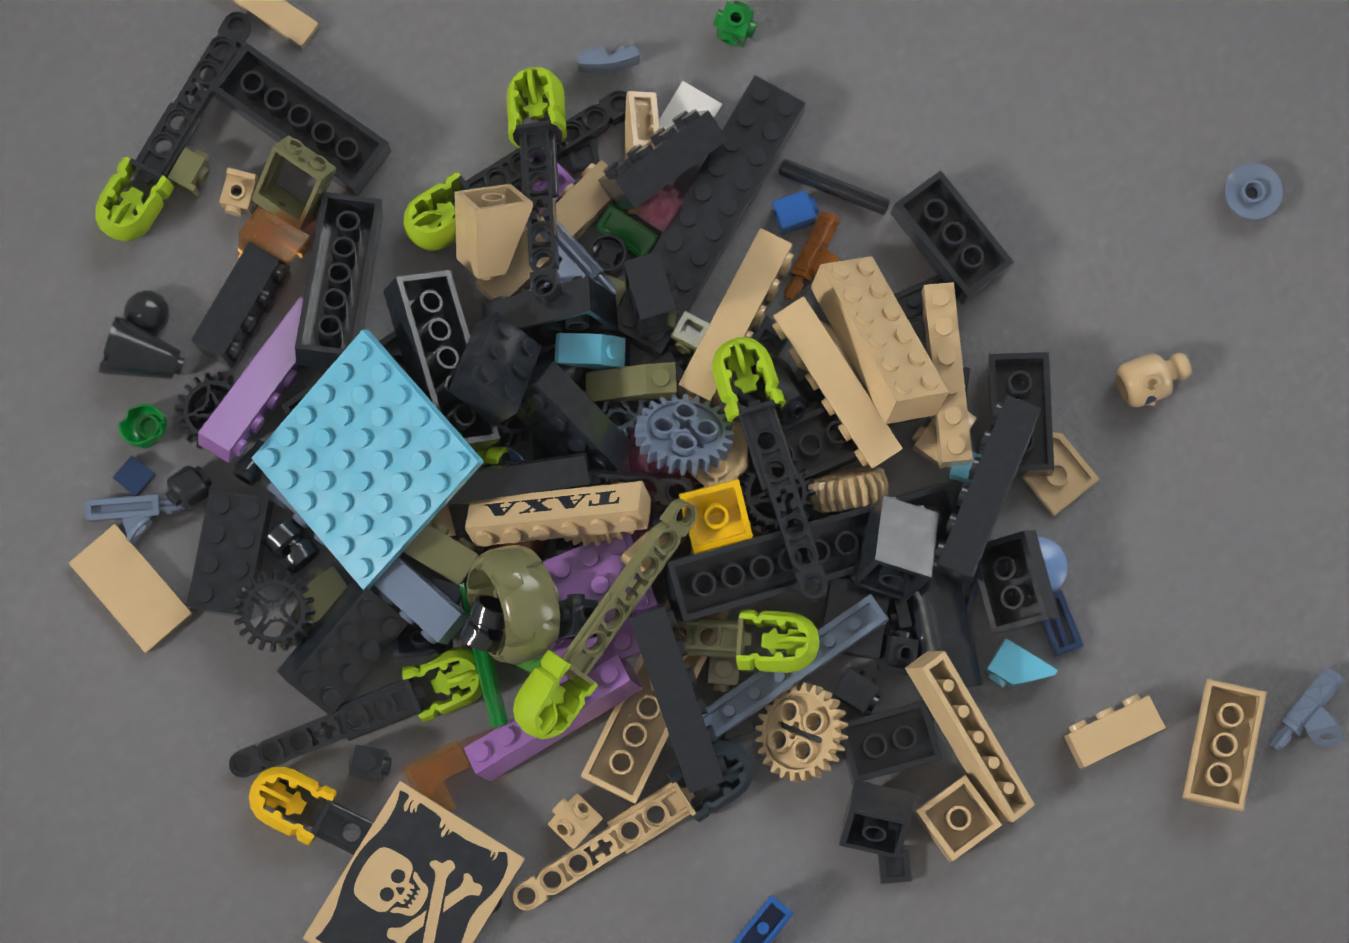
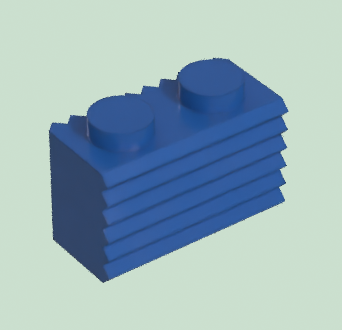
(765, 923)

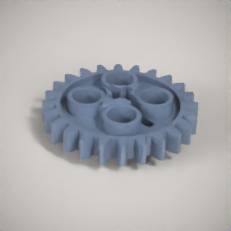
(684, 434)

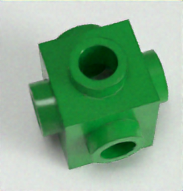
(735, 33)

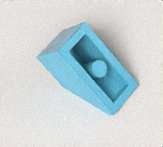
(590, 351)
(1016, 666)

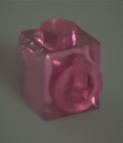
(661, 207)

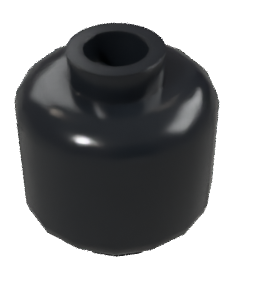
(188, 487)

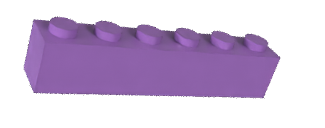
(254, 392)
(510, 745)

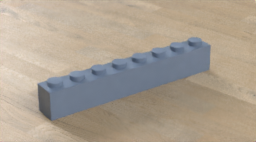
(409, 590)

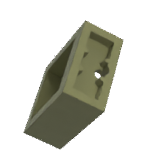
(271, 196)

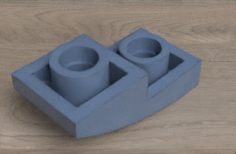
(597, 60)

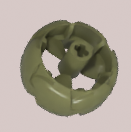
(526, 598)

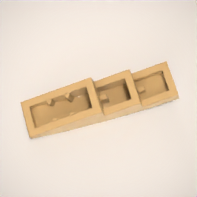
(640, 122)

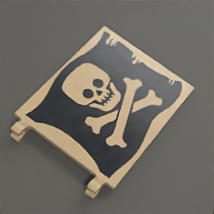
(416, 879)

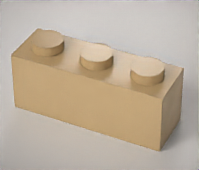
(1113, 730)

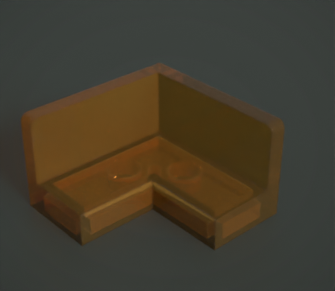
(273, 236)
(431, 770)

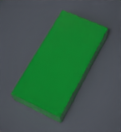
(635, 235)

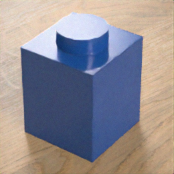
(795, 212)

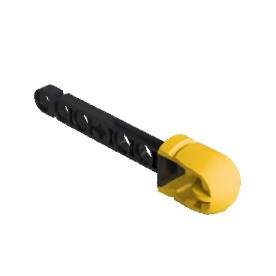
(328, 821)

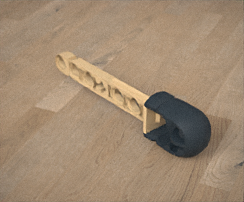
(676, 805)

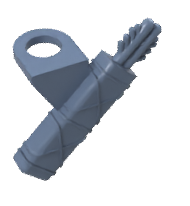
(577, 261)
(132, 510)
(1310, 714)

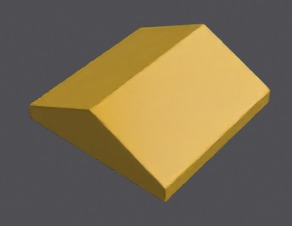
(720, 516)

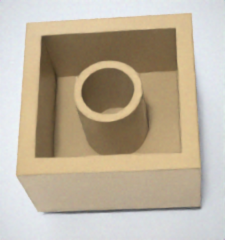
(957, 818)

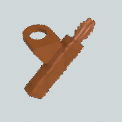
(813, 253)

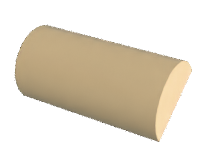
(1224, 745)

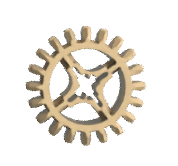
(849, 489)

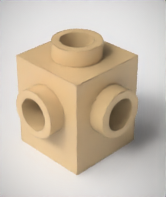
(574, 820)

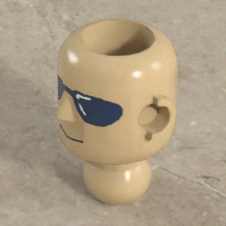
(1150, 378)

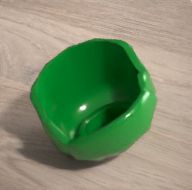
(143, 426)

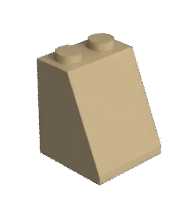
(489, 228)

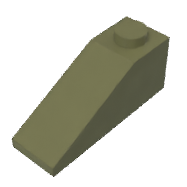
(632, 383)
(325, 589)

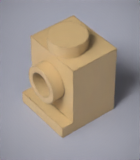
(238, 204)

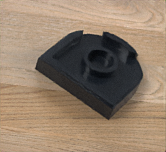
(413, 649)

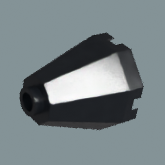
(788, 384)

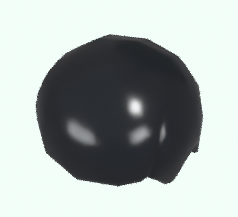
(147, 311)

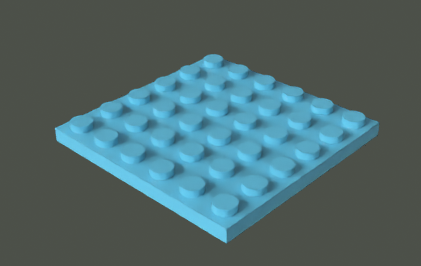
(367, 459)

